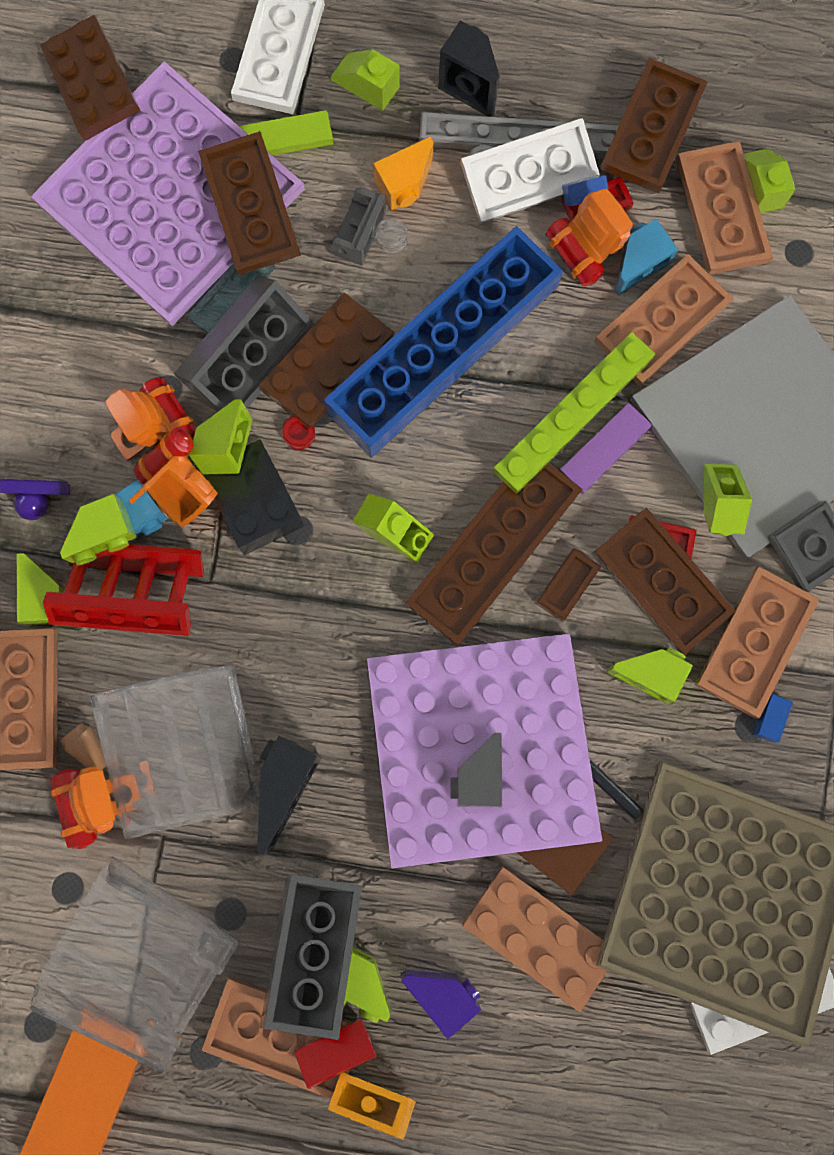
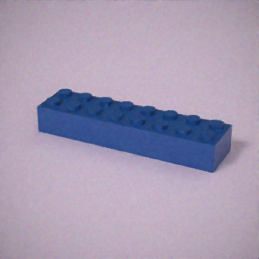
(443, 341)

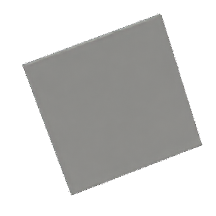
(755, 404)

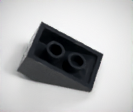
(255, 501)
(282, 783)

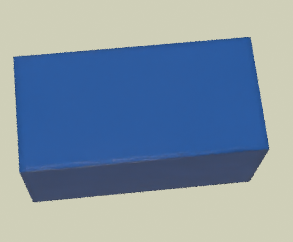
(576, 191)
(773, 719)

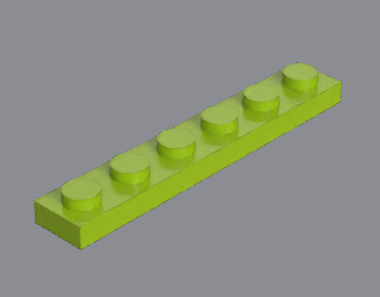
(573, 413)

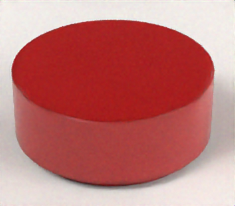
(296, 434)

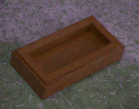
(568, 585)

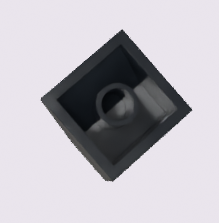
(469, 69)

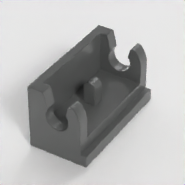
(359, 226)

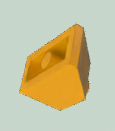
(404, 173)
(372, 1105)

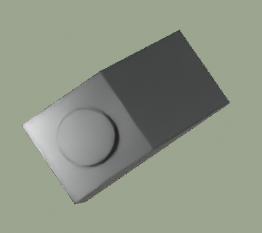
(480, 777)

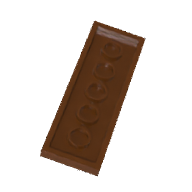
(491, 552)

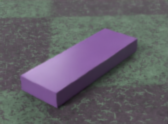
(606, 447)

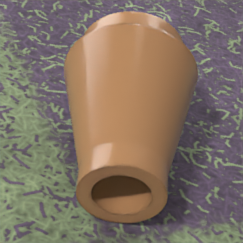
(84, 746)

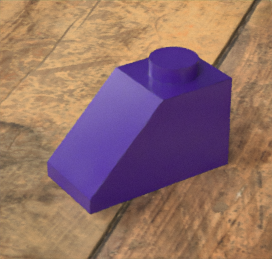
(443, 998)

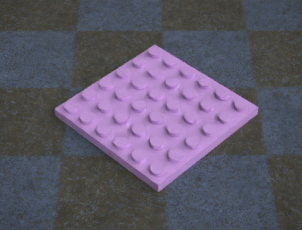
(144, 197)
(442, 708)

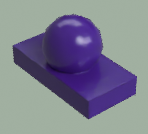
(31, 495)

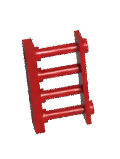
(124, 613)

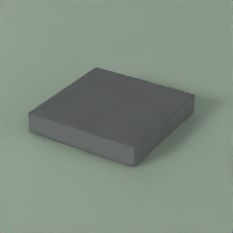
(807, 546)

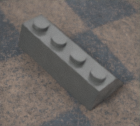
(245, 345)
(311, 957)

